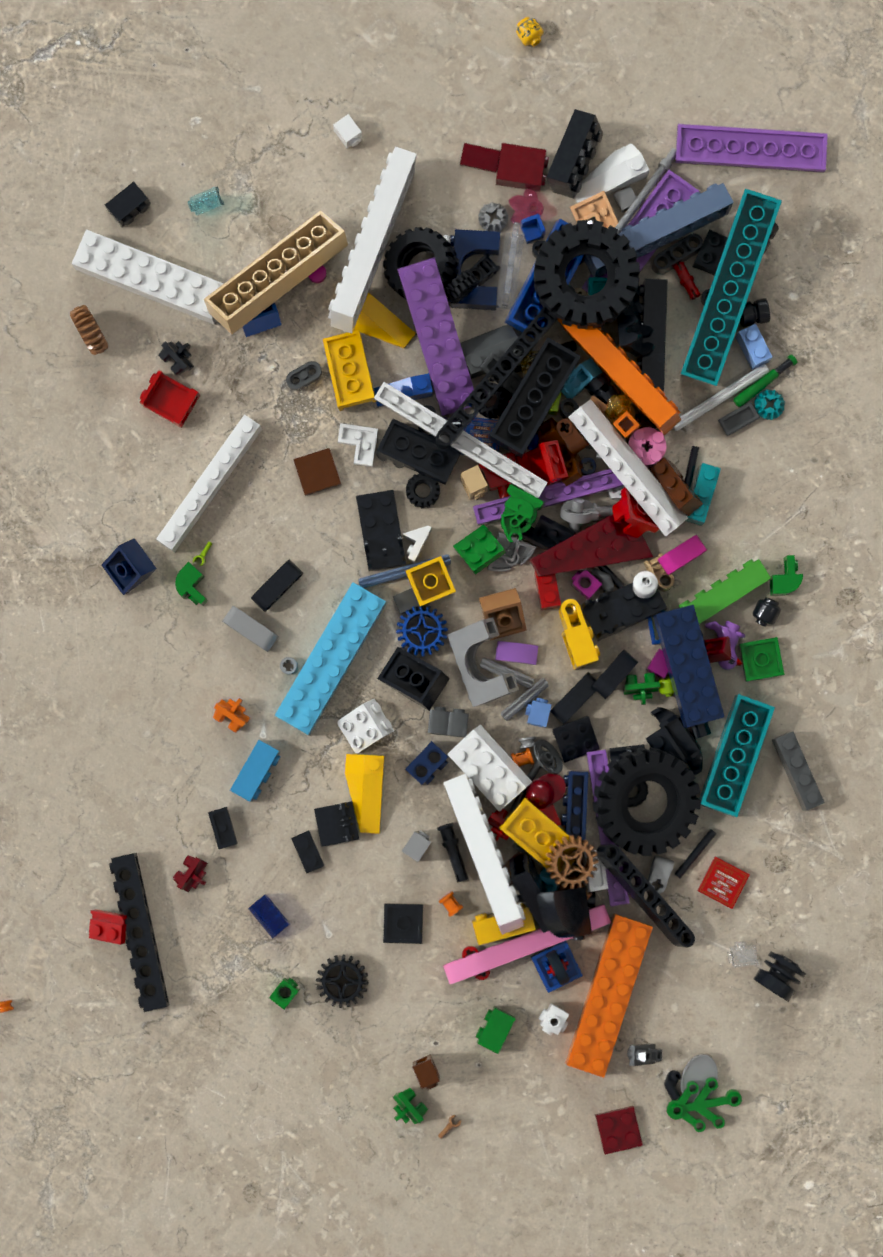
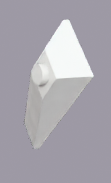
(615, 173)

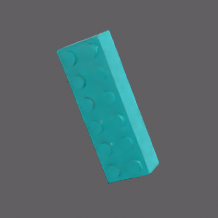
(736, 755)

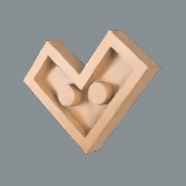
(595, 206)

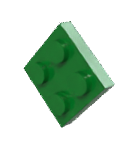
(479, 549)
(761, 659)

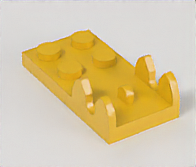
(349, 369)
(535, 832)

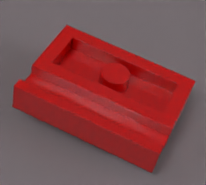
(107, 927)

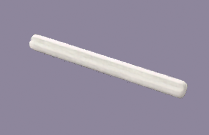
(721, 396)

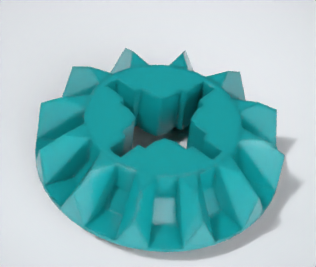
(769, 413)

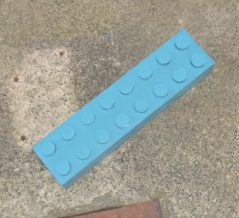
(330, 658)

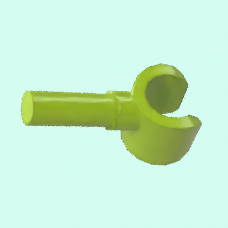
(203, 554)

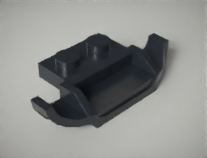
(676, 739)

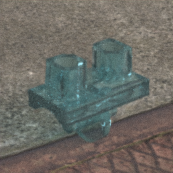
(205, 201)

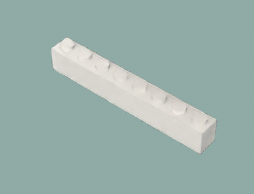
(627, 467)
(209, 483)

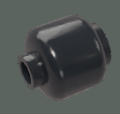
(766, 611)

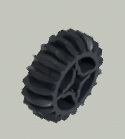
(343, 963)

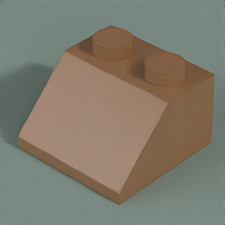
(506, 611)

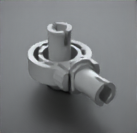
(582, 511)

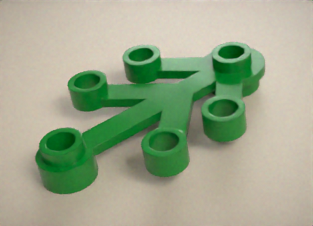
(700, 1104)

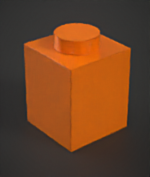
(626, 424)

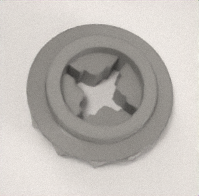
(495, 225)

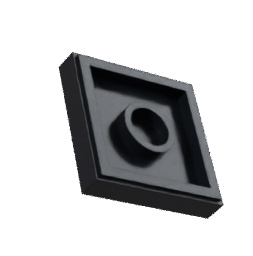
(403, 923)

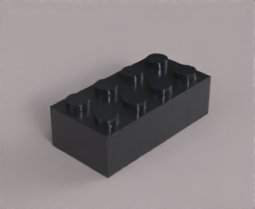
(574, 154)

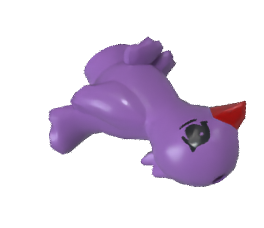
(730, 630)

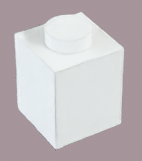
(348, 131)

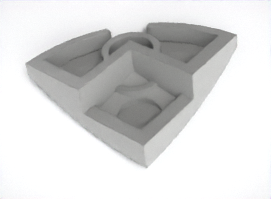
(516, 553)

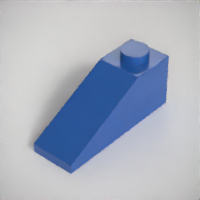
(414, 387)

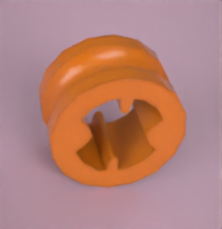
(6, 1006)

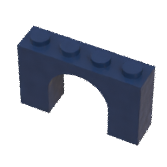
(473, 243)

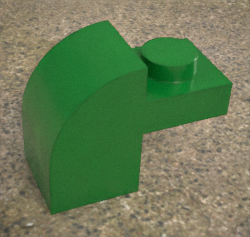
(187, 581)
(789, 582)

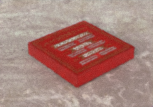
(723, 882)

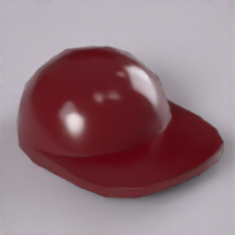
(546, 790)

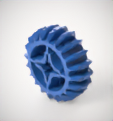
(413, 630)

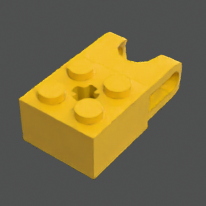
(577, 636)

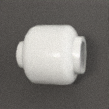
(643, 590)

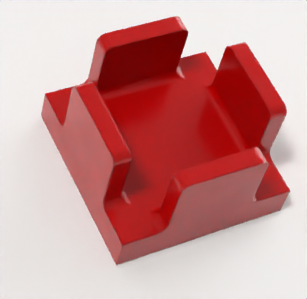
(634, 514)

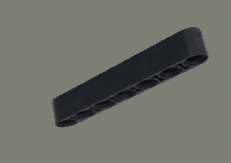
(637, 893)

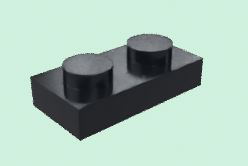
(222, 828)
(307, 851)

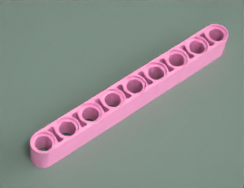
(514, 949)

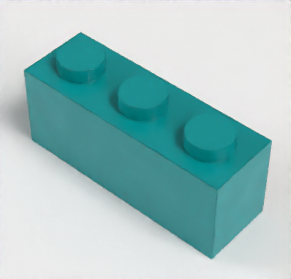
(704, 489)

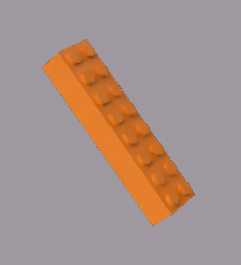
(626, 375)
(608, 995)

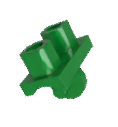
(641, 690)
(407, 1109)

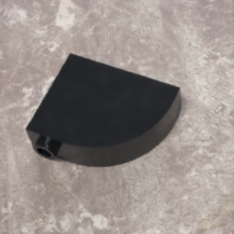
(566, 913)

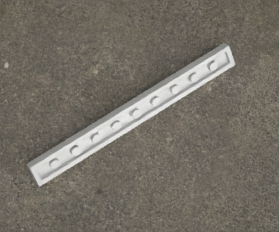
(464, 443)

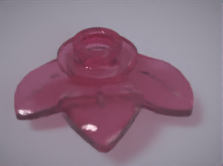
(524, 204)

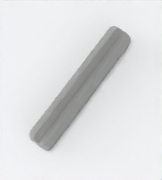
(500, 670)
(524, 699)

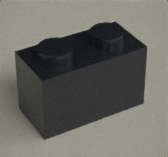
(128, 204)

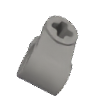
(661, 871)

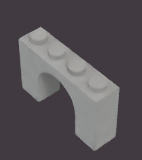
(464, 645)

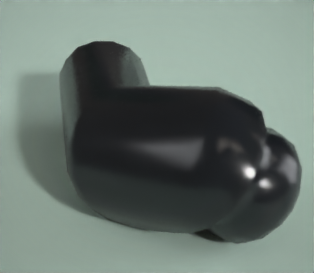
(670, 1084)

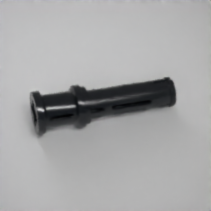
(450, 842)

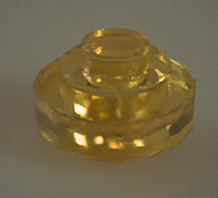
(617, 406)

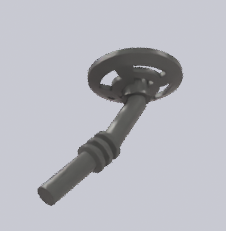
(543, 760)

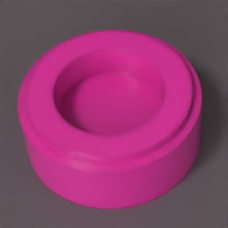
(319, 275)

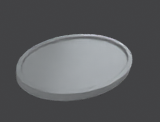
(698, 1070)

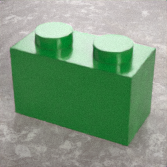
(495, 1029)

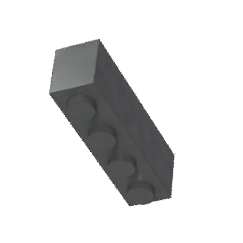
(798, 771)

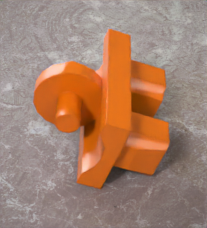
(233, 711)

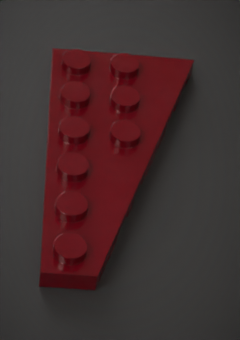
(592, 547)

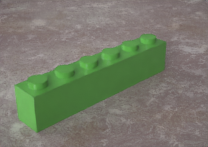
(728, 591)

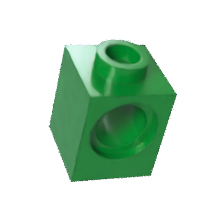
(282, 1001)

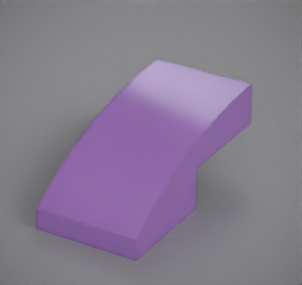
(516, 652)

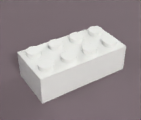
(489, 767)

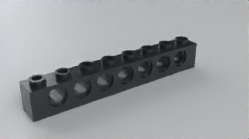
(156, 978)

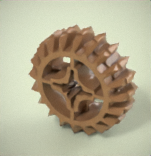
(89, 329)
(567, 868)

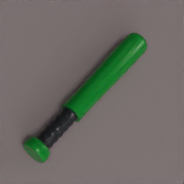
(759, 385)

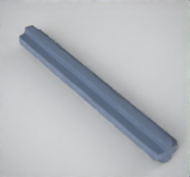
(394, 574)

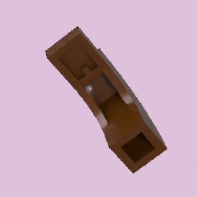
(573, 463)

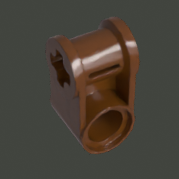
(572, 437)

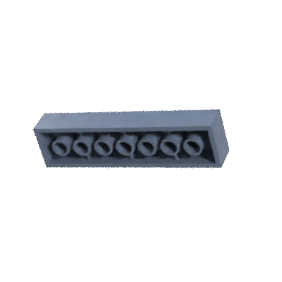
(671, 223)

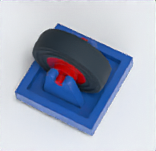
(556, 966)

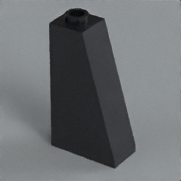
(528, 884)

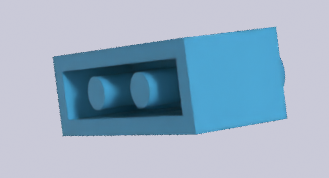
(255, 771)

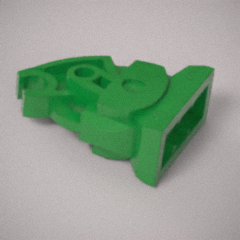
(519, 509)

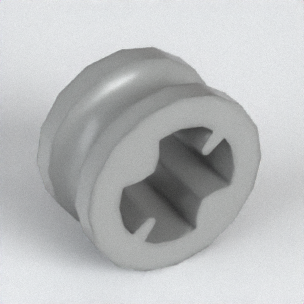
(284, 669)
(527, 742)

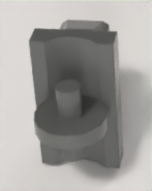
(644, 1054)

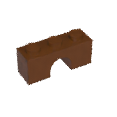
(676, 488)

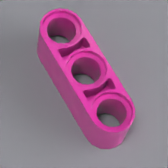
(682, 554)

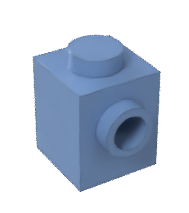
(538, 712)

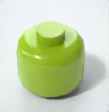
(666, 687)

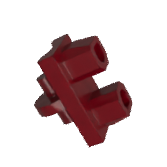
(193, 876)

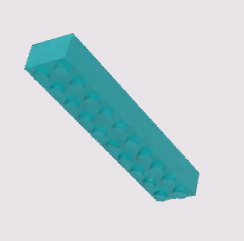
(731, 286)

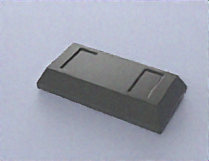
(738, 418)

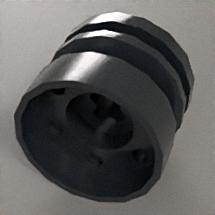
(779, 976)

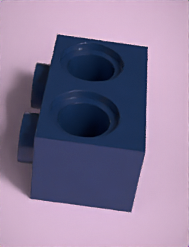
(423, 760)

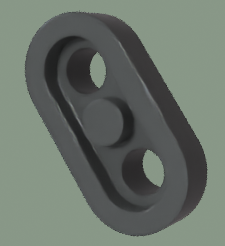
(303, 375)

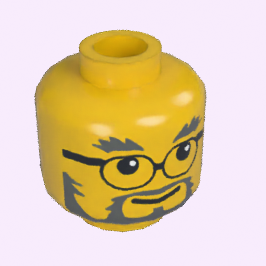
(529, 31)

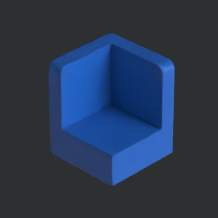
(532, 228)

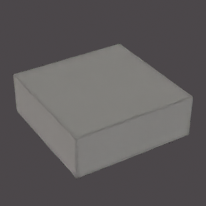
(624, 198)

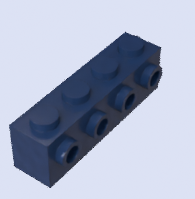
(575, 803)

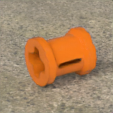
(523, 758)
(450, 904)

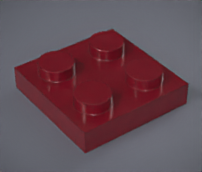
(618, 1130)

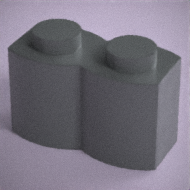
(448, 723)

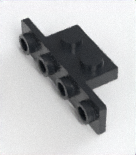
(547, 533)

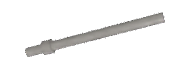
(663, 166)

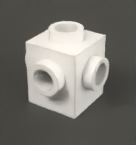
(553, 1012)

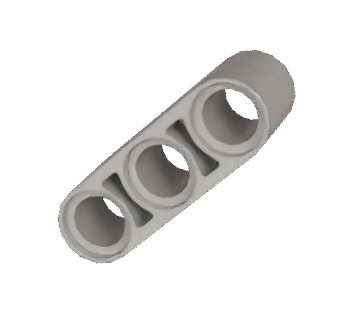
(250, 628)

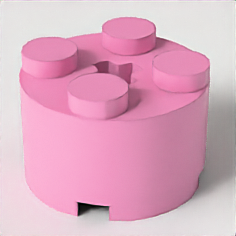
(654, 440)

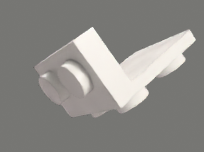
(365, 725)

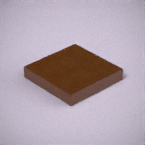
(317, 471)

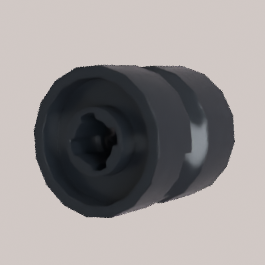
(758, 312)
(602, 383)

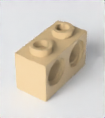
(474, 483)

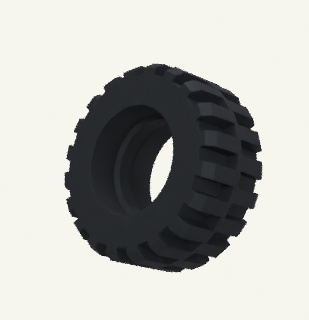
(414, 243)

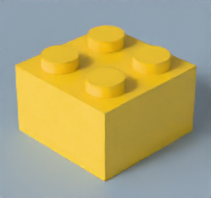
(430, 581)

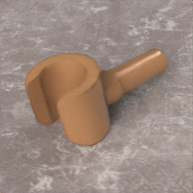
(449, 1126)

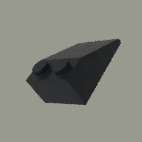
(413, 678)

